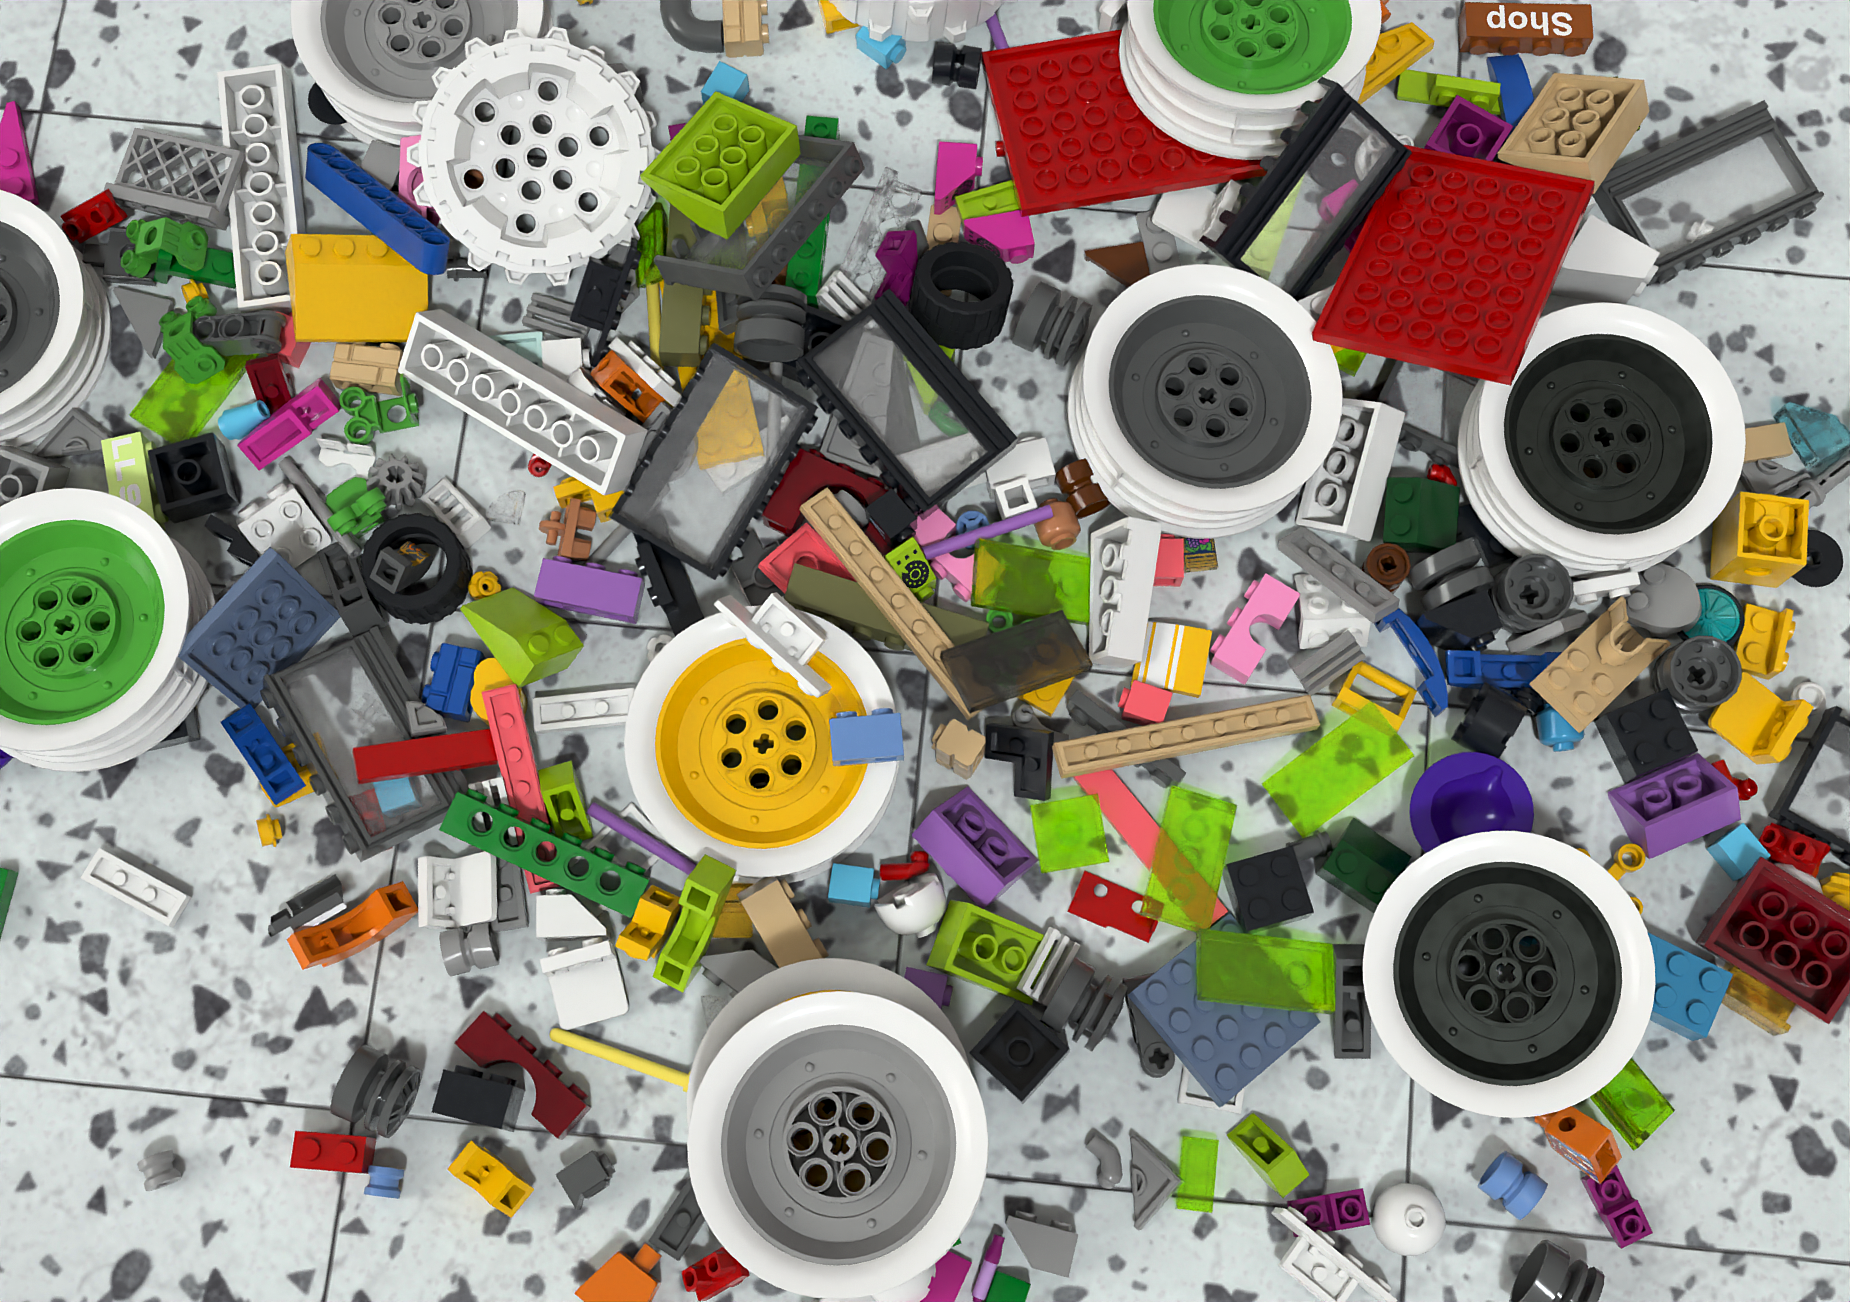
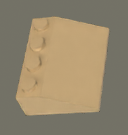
(1578, 126)

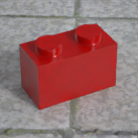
(332, 1152)

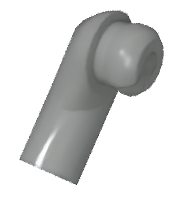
(1110, 1159)

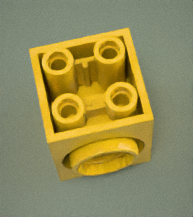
(1759, 539)

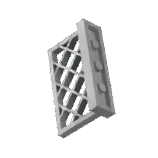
(175, 205)

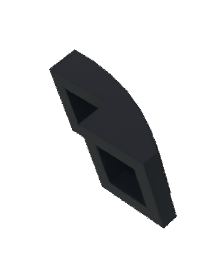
(239, 548)

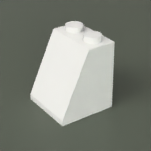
(1605, 265)

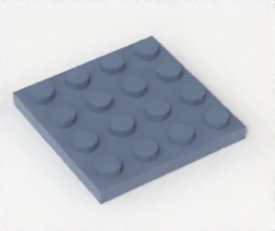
(257, 629)
(1216, 1041)

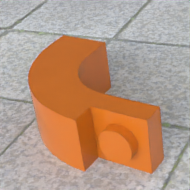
(356, 930)

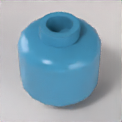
(1555, 730)

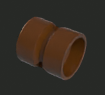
(1083, 495)
(1387, 565)

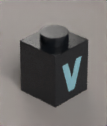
(892, 519)

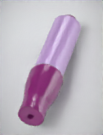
(991, 1259)

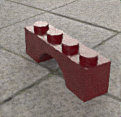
(556, 1104)

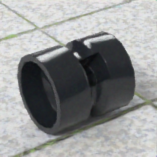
(945, 65)

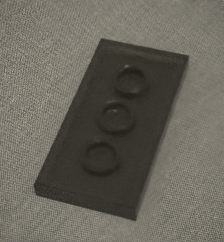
(1015, 661)

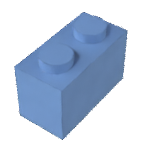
(866, 738)

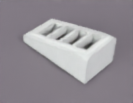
(467, 529)

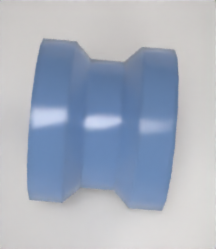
(970, 521)
(384, 1182)

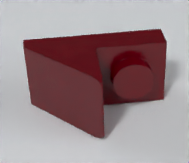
(270, 381)

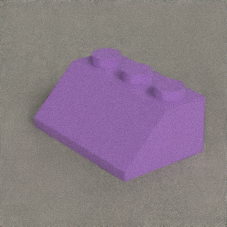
(1676, 805)
(974, 847)

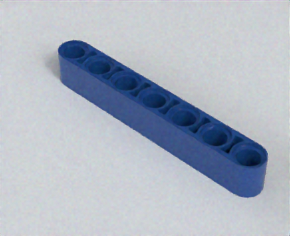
(377, 209)

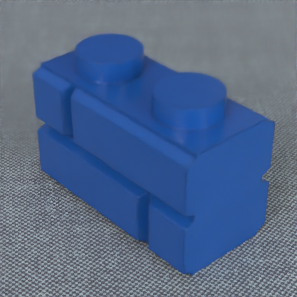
(452, 681)

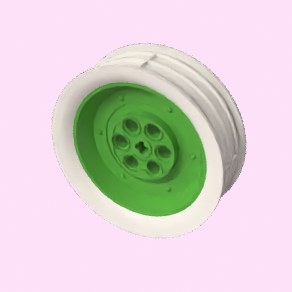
(1241, 69)
(134, 683)

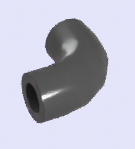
(689, 30)

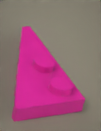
(15, 162)

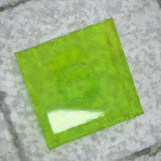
(652, 242)
(1069, 833)
(1633, 1104)

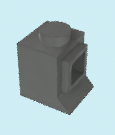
(586, 1177)

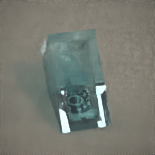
(1813, 434)

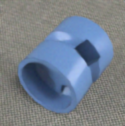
(1518, 1189)

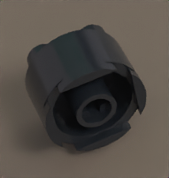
(1489, 721)

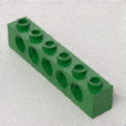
(807, 264)
(460, 824)

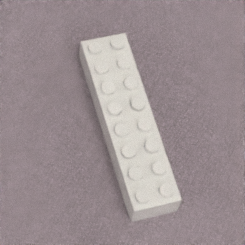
(268, 189)
(522, 401)

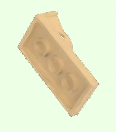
(1597, 667)

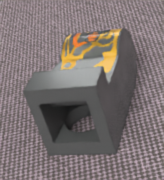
(405, 564)

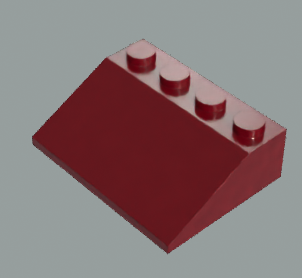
(1784, 939)

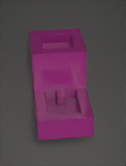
(899, 260)

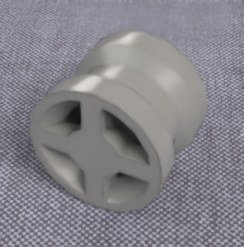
(159, 1170)

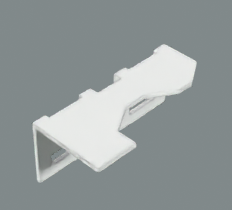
(359, 462)

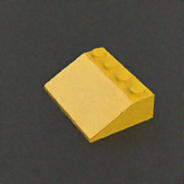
(352, 289)

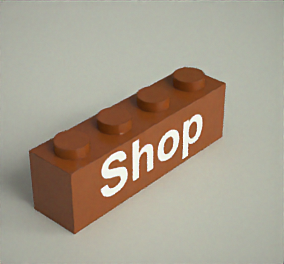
(1525, 28)

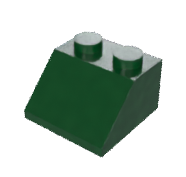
(1421, 514)
(1363, 865)

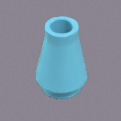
(240, 421)

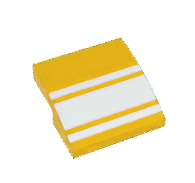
(1174, 658)

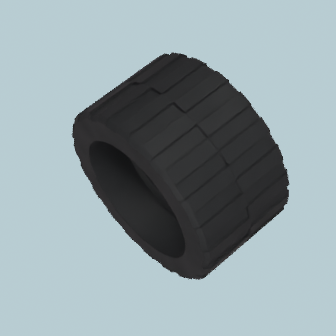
(964, 269)
(441, 598)

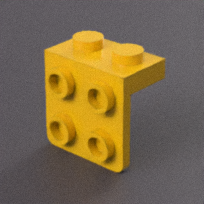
(1760, 721)

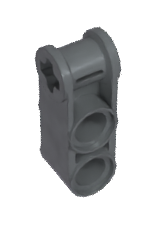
(241, 332)
(1145, 1035)

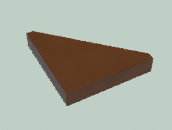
(1122, 262)

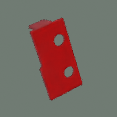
(1112, 909)

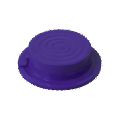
(1467, 797)

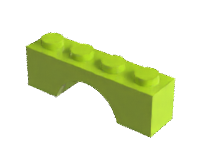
(702, 905)

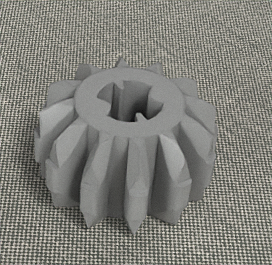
(405, 478)

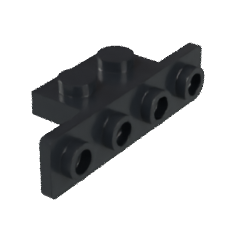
(600, 295)
(669, 585)

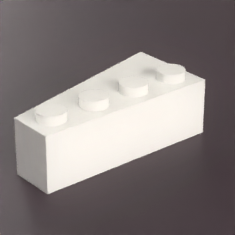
(1121, 589)

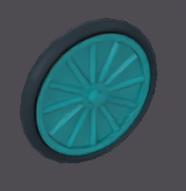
(1720, 615)

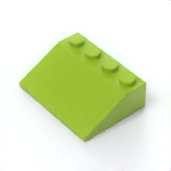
(723, 163)

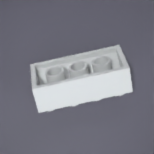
(1351, 480)

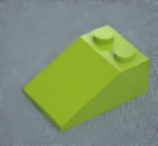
(523, 635)
(985, 949)

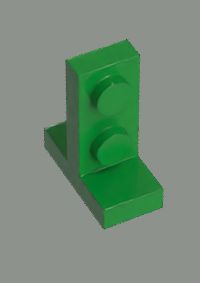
(217, 268)

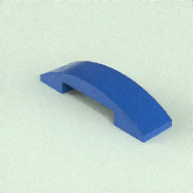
(1515, 87)
(1506, 672)
(1434, 688)
(263, 754)

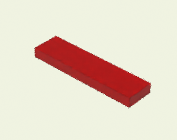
(424, 756)

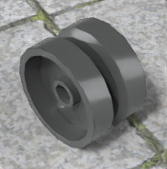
(1450, 575)

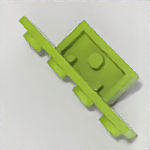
(1442, 90)

